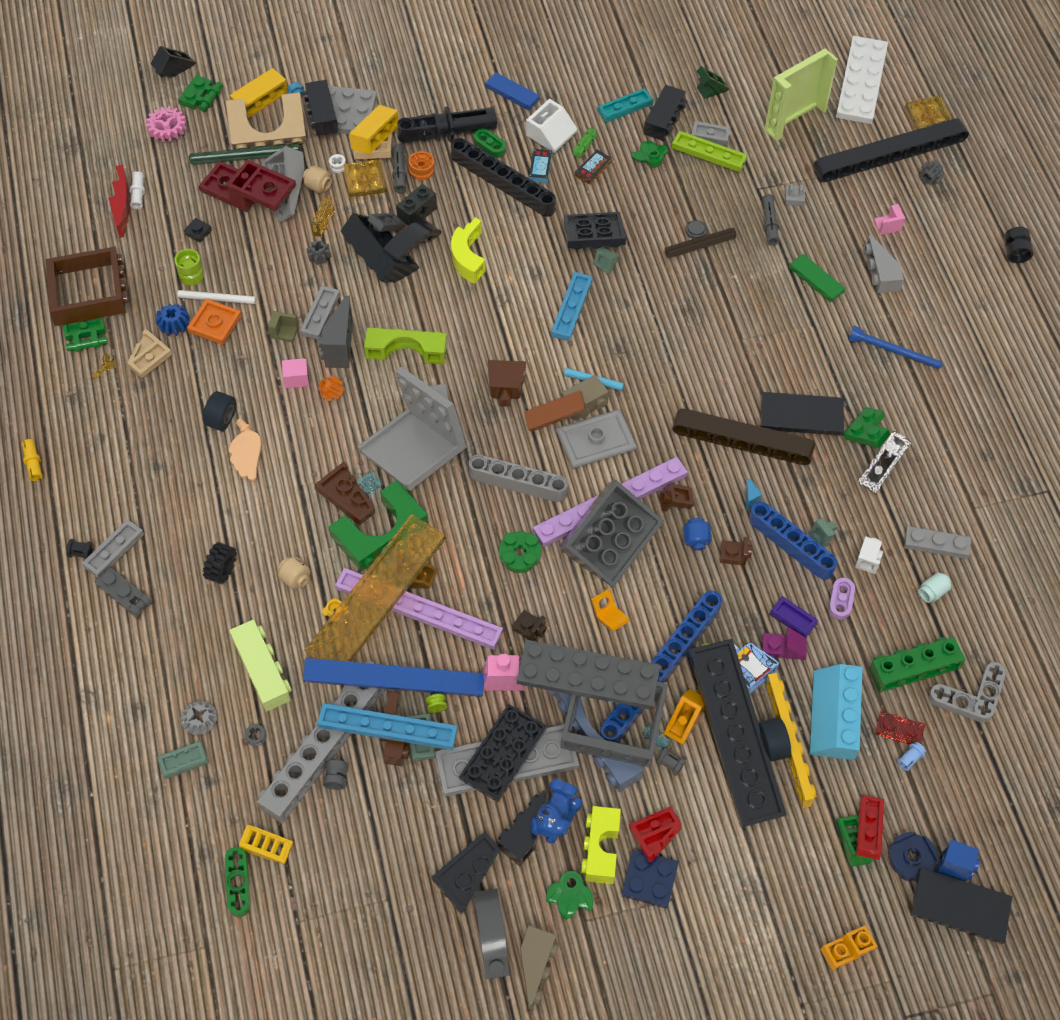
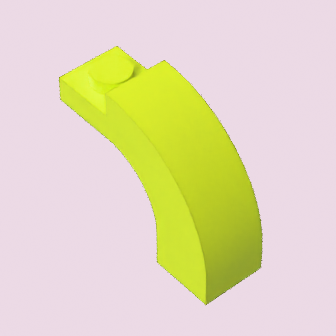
(464, 260)

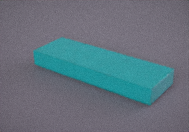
(625, 105)

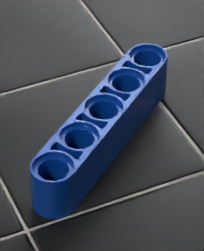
(797, 549)

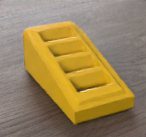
(254, 850)

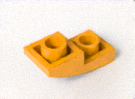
(849, 947)

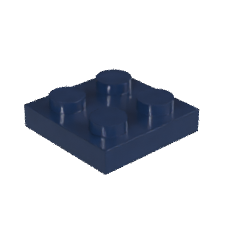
(650, 881)

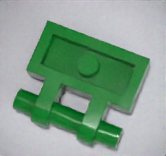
(196, 93)
(84, 329)

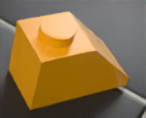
(685, 716)

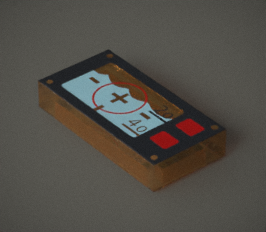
(593, 167)

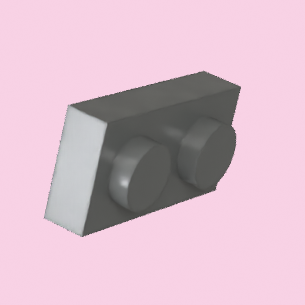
(386, 222)

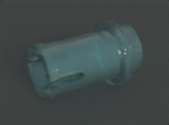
(662, 741)

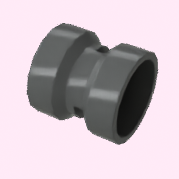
(335, 774)

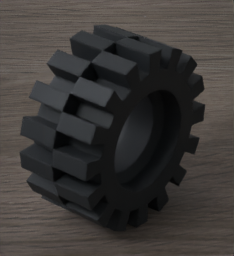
(219, 563)

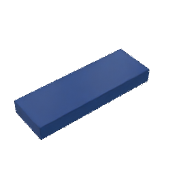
(512, 91)

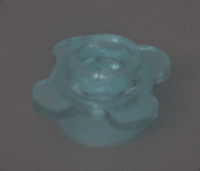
(369, 487)

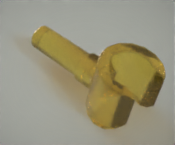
(106, 365)

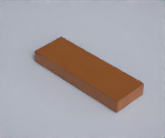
(555, 411)

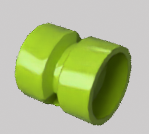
(189, 267)

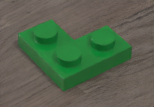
(866, 428)

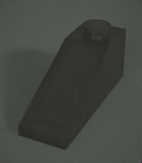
(884, 461)

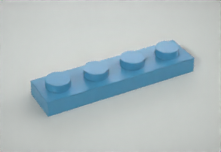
(571, 306)

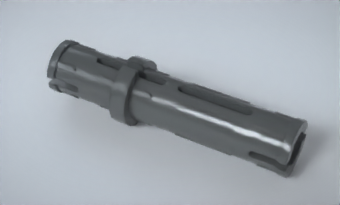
(399, 173)
(772, 235)

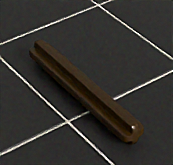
(700, 242)

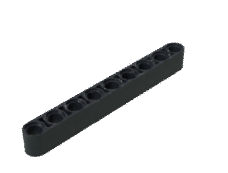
(890, 150)

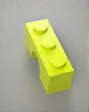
(600, 865)

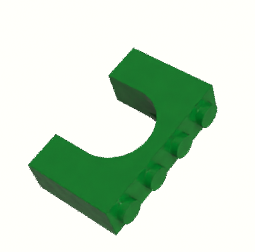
(364, 548)

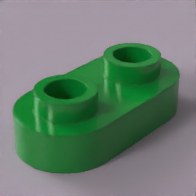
(489, 142)

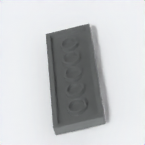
(588, 674)

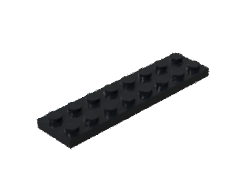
(737, 733)

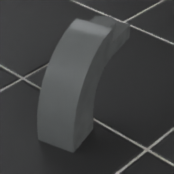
(491, 933)

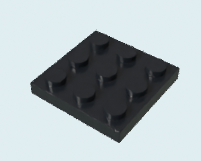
(594, 230)

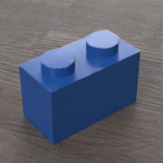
(958, 861)

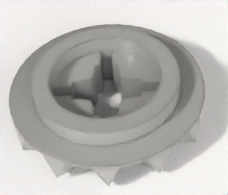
(195, 726)

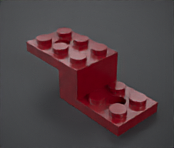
(247, 185)

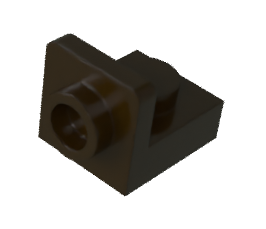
(530, 626)

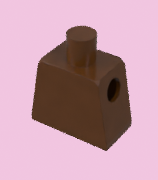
(506, 380)

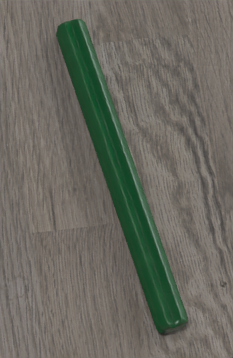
(237, 154)

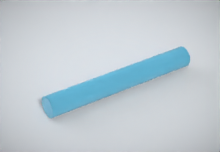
(583, 376)

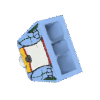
(755, 665)

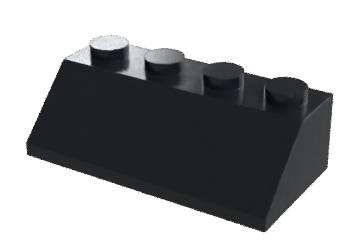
(369, 245)

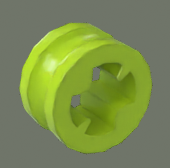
(436, 703)

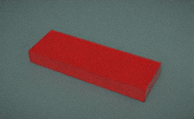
(870, 827)

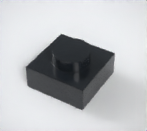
(197, 230)

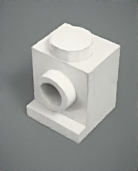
(869, 555)

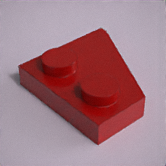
(655, 832)

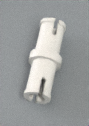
(137, 190)

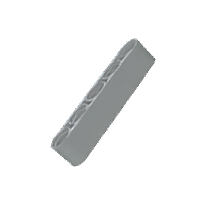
(510, 471)

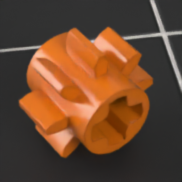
(331, 388)

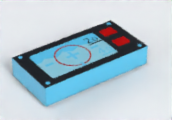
(540, 165)

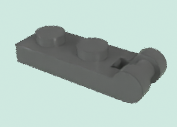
(122, 592)

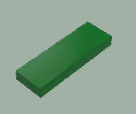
(817, 278)

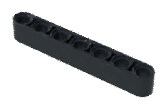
(503, 177)

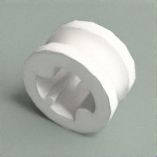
(337, 158)

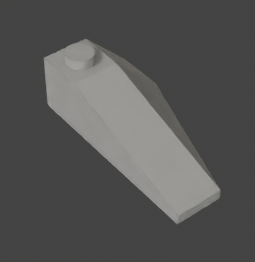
(290, 164)

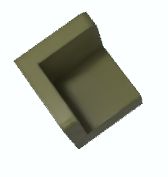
(283, 326)

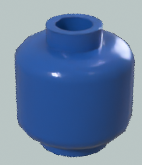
(697, 533)

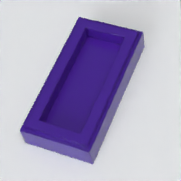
(793, 617)

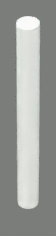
(217, 297)

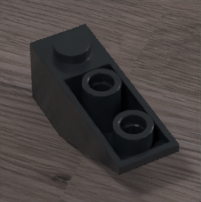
(519, 841)

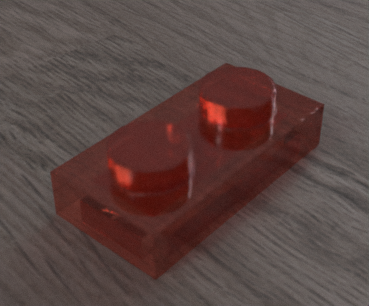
(899, 728)

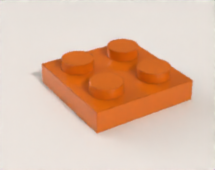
(214, 321)

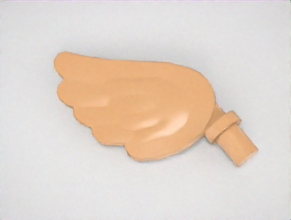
(245, 451)

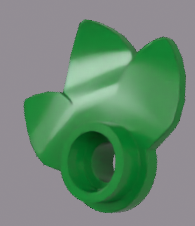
(650, 153)
(570, 898)

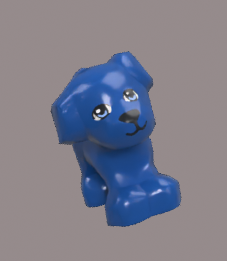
(557, 814)

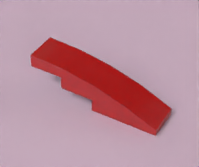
(121, 202)

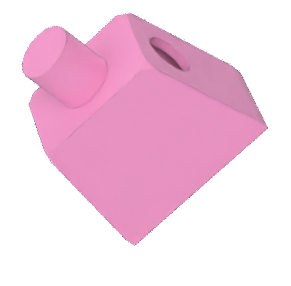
(502, 673)

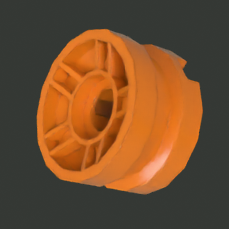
(421, 165)

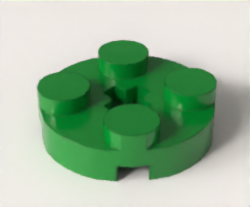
(516, 541)

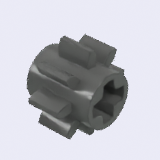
(932, 172)
(318, 252)

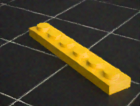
(799, 769)

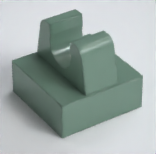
(605, 259)
(823, 532)

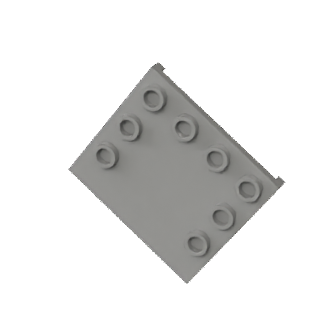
(418, 438)

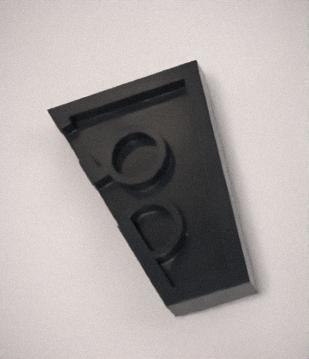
(466, 871)

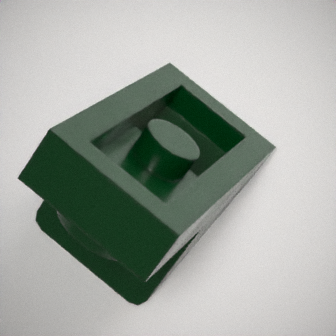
(710, 83)

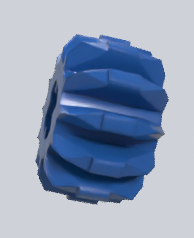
(172, 319)

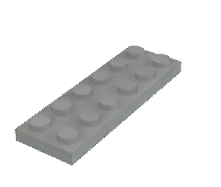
(544, 760)

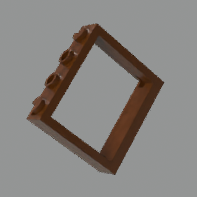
(88, 309)

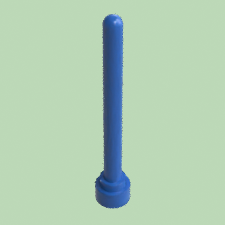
(859, 335)

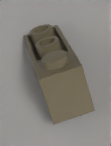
(535, 956)

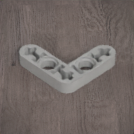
(974, 703)

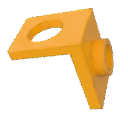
(610, 614)

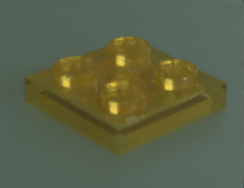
(927, 111)
(365, 178)

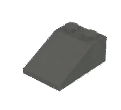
(337, 337)

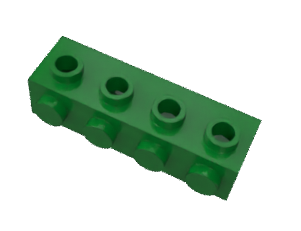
(916, 664)

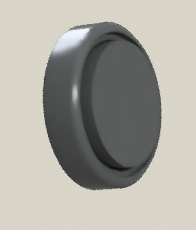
(695, 229)

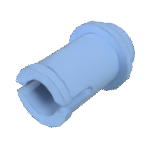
(911, 756)

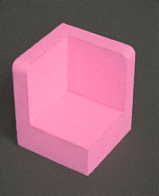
(892, 222)
(295, 373)

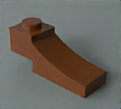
(394, 751)

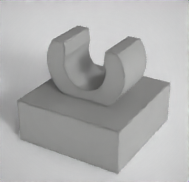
(795, 195)

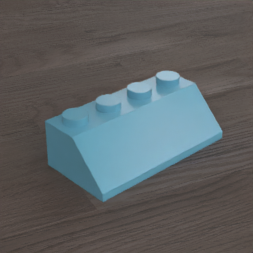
(836, 712)

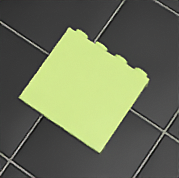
(800, 90)

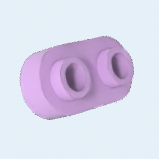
(842, 600)

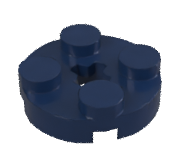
(917, 844)

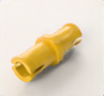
(32, 460)

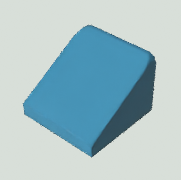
(752, 494)

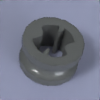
(255, 727)

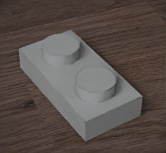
(711, 132)

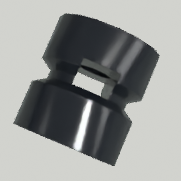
(1018, 245)

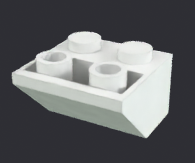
(550, 126)

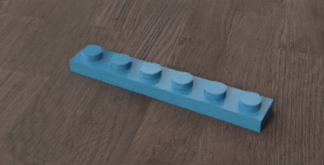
(387, 726)

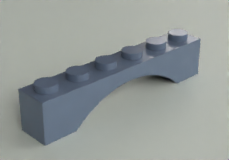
(619, 773)

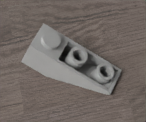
(885, 269)

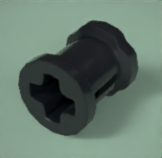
(79, 549)

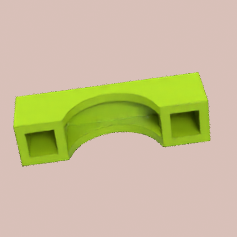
(382, 342)

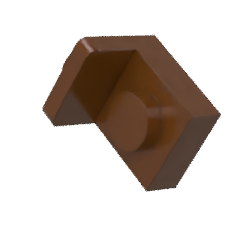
(676, 496)
(735, 552)

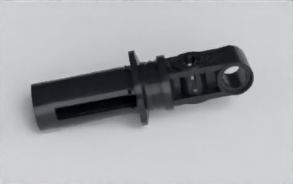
(445, 124)

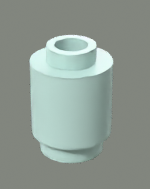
(934, 587)

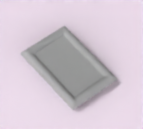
(596, 438)

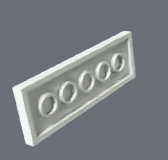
(862, 79)

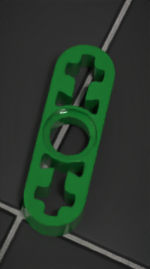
(232, 899)

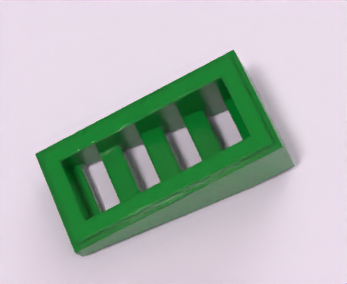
(850, 851)

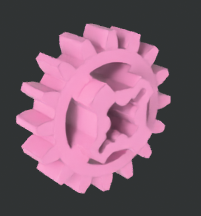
(166, 124)

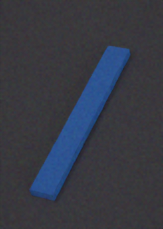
(393, 677)

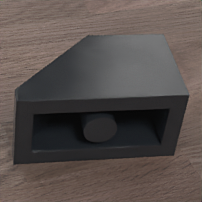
(171, 62)

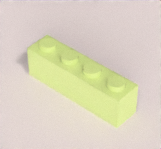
(260, 665)

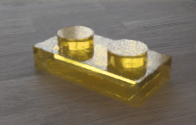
(322, 216)

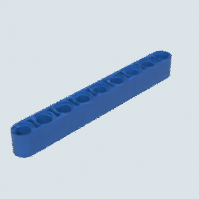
(668, 660)

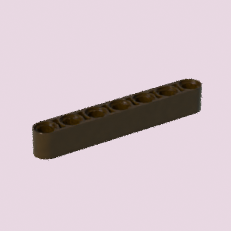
(744, 436)

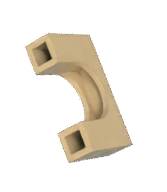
(290, 131)

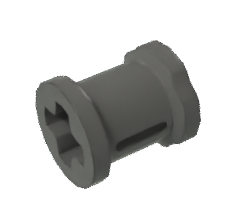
(671, 761)

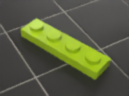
(709, 151)

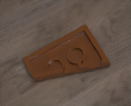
(344, 493)

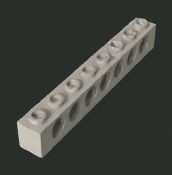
(281, 807)

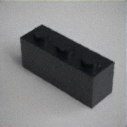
(320, 107)
(665, 113)

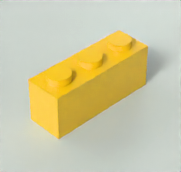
(261, 91)
(374, 129)

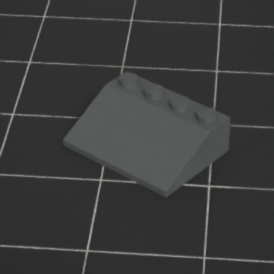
(611, 533)

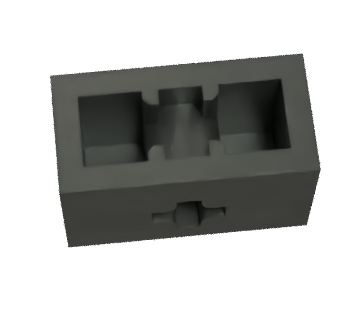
(417, 205)

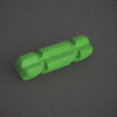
(584, 142)

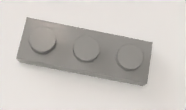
(320, 312)
(937, 542)
(113, 548)

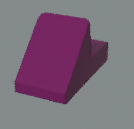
(787, 646)

